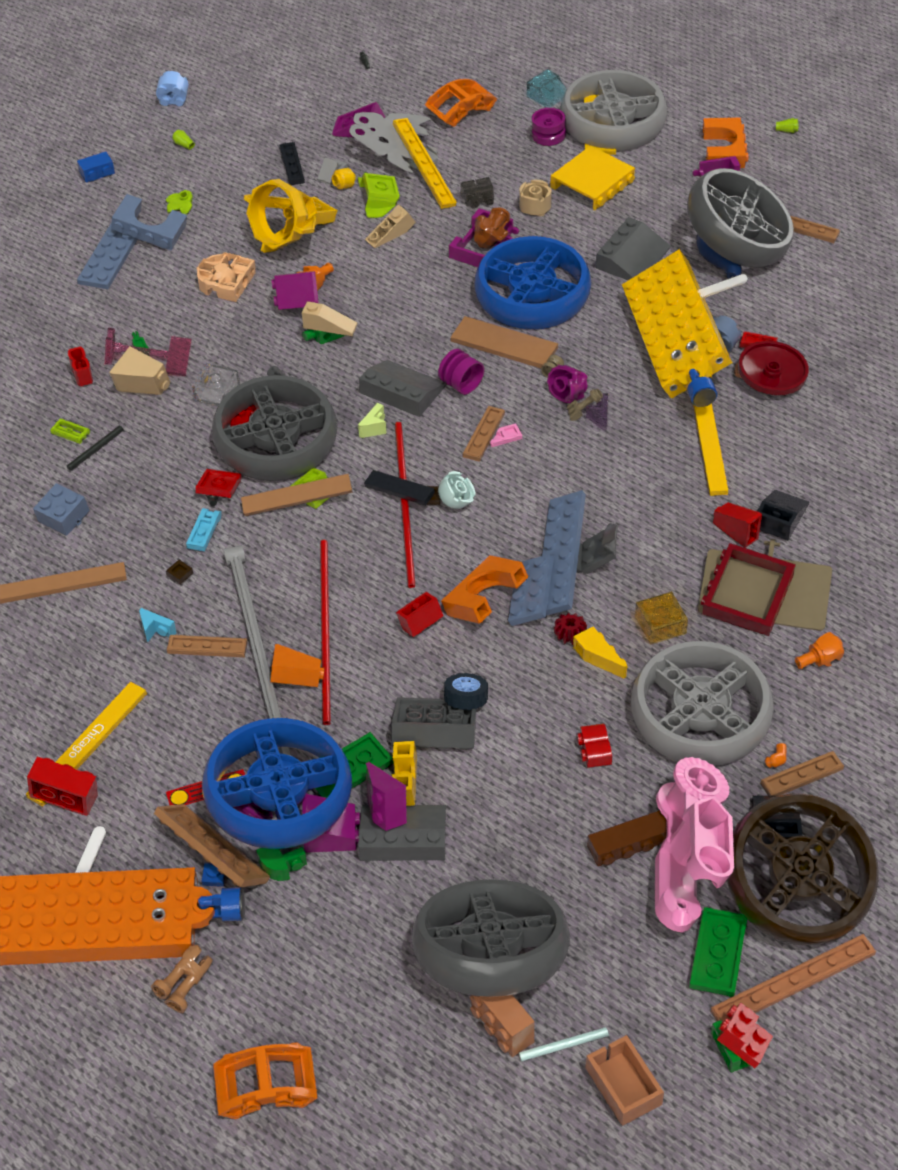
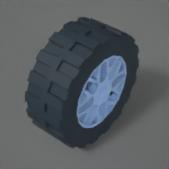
(465, 691)

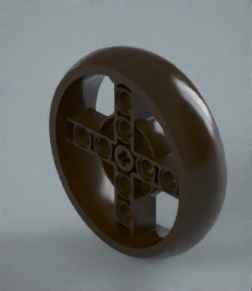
(836, 822)

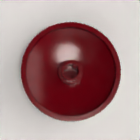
(773, 368)

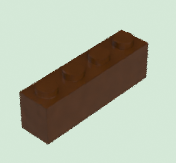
(627, 838)

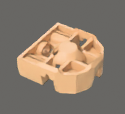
(218, 268)

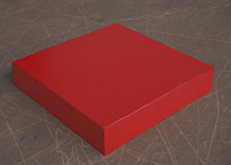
(218, 483)

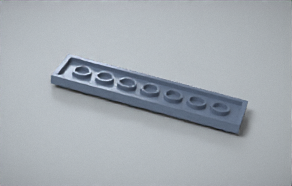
(563, 543)

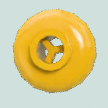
(343, 178)

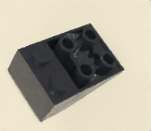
(781, 514)
(784, 824)

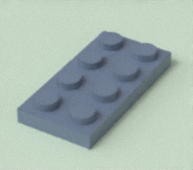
(531, 597)

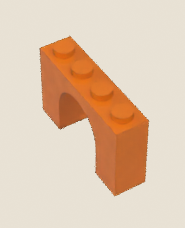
(726, 129)
(493, 571)

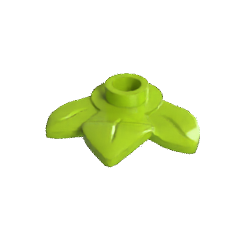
(180, 201)

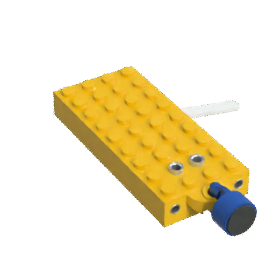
(680, 326)

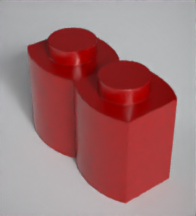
(80, 366)
(595, 745)

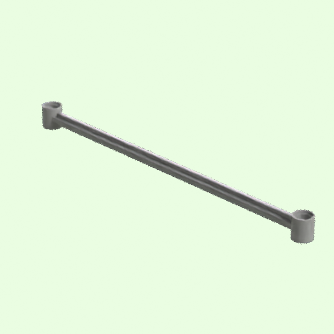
(235, 556)

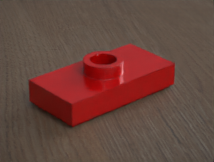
(749, 338)

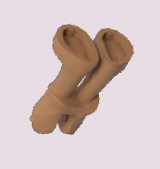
(185, 966)

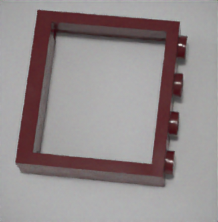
(739, 618)

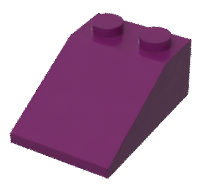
(345, 121)
(385, 798)

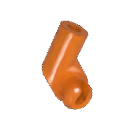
(778, 758)

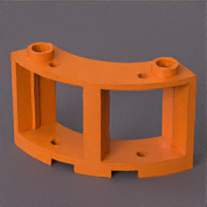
(469, 93)
(236, 1106)

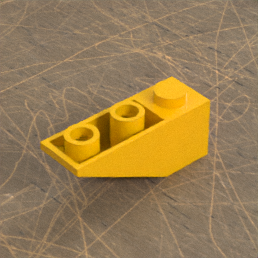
(596, 651)

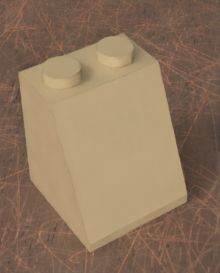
(139, 374)

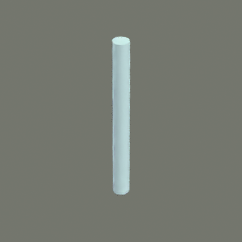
(563, 1044)

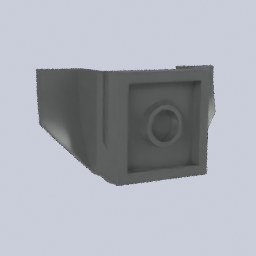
(597, 550)

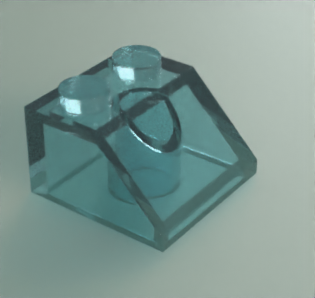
(546, 88)

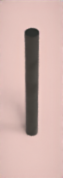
(85, 455)

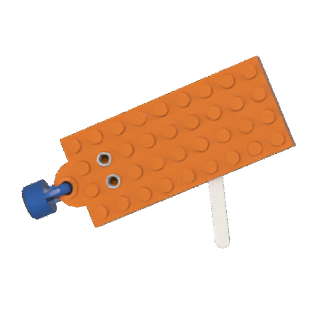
(107, 913)

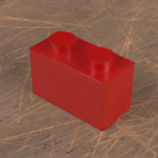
(419, 614)

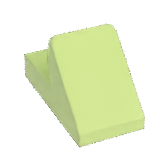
(373, 422)

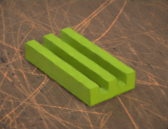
(68, 432)

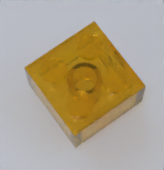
(661, 617)

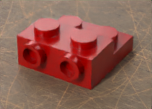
(744, 1035)

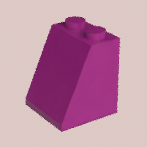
(295, 289)
(341, 835)

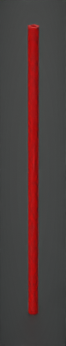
(405, 508)
(326, 717)

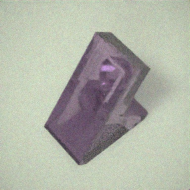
(598, 413)

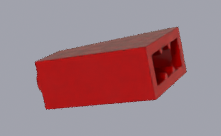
(738, 523)

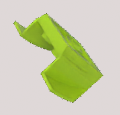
(381, 194)

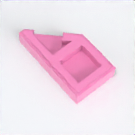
(506, 435)

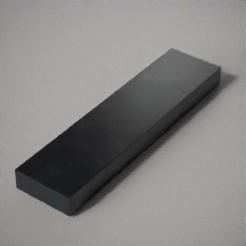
(292, 163)
(399, 487)

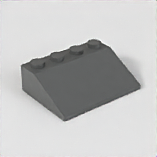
(631, 250)
(400, 387)
(433, 724)
(417, 840)

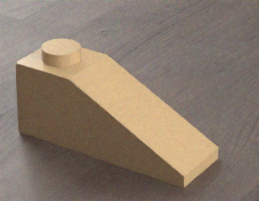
(322, 318)

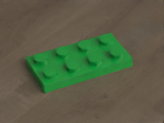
(358, 754)
(718, 952)

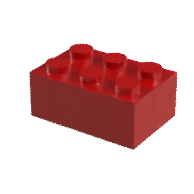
(62, 785)

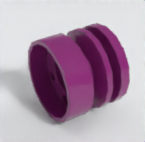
(461, 371)

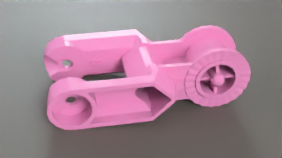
(696, 841)

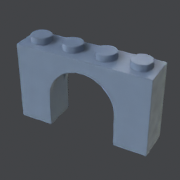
(161, 235)

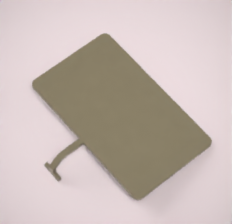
(753, 590)

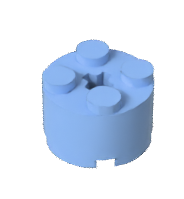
(172, 88)

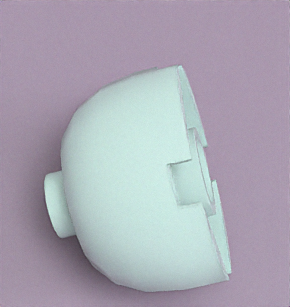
(456, 490)

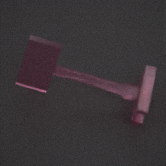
(176, 357)

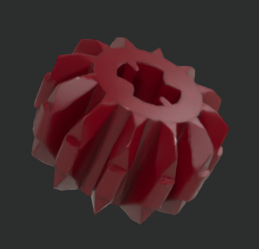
(568, 626)

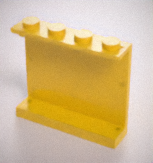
(594, 175)

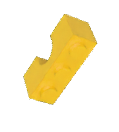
(406, 768)

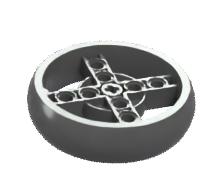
(734, 208)
(274, 428)
(496, 926)

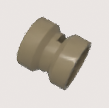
(552, 361)

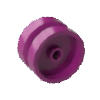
(548, 126)

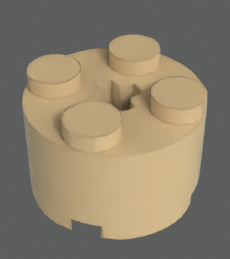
(535, 197)

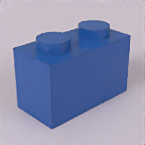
(95, 167)

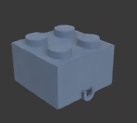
(61, 509)

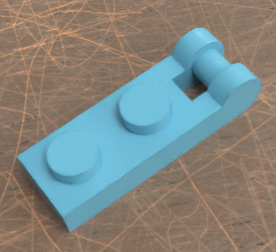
(203, 529)

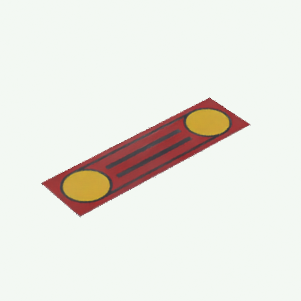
(193, 792)

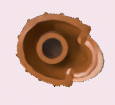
(491, 229)

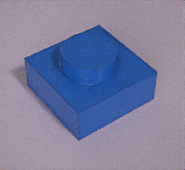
(212, 876)

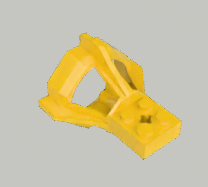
(299, 209)

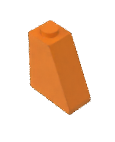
(295, 667)

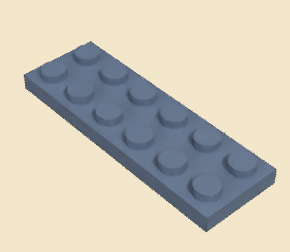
(106, 259)

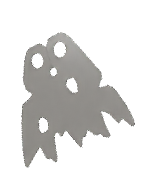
(384, 128)

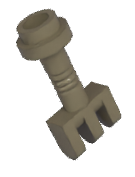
(575, 408)

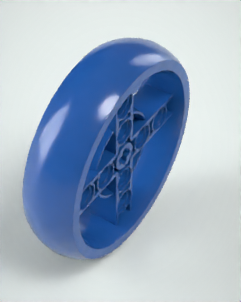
(532, 282)
(276, 783)

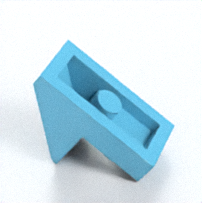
(156, 623)

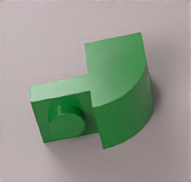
(280, 865)

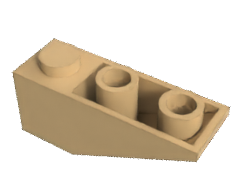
(393, 226)

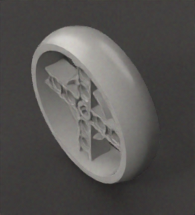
(608, 117)
(702, 702)

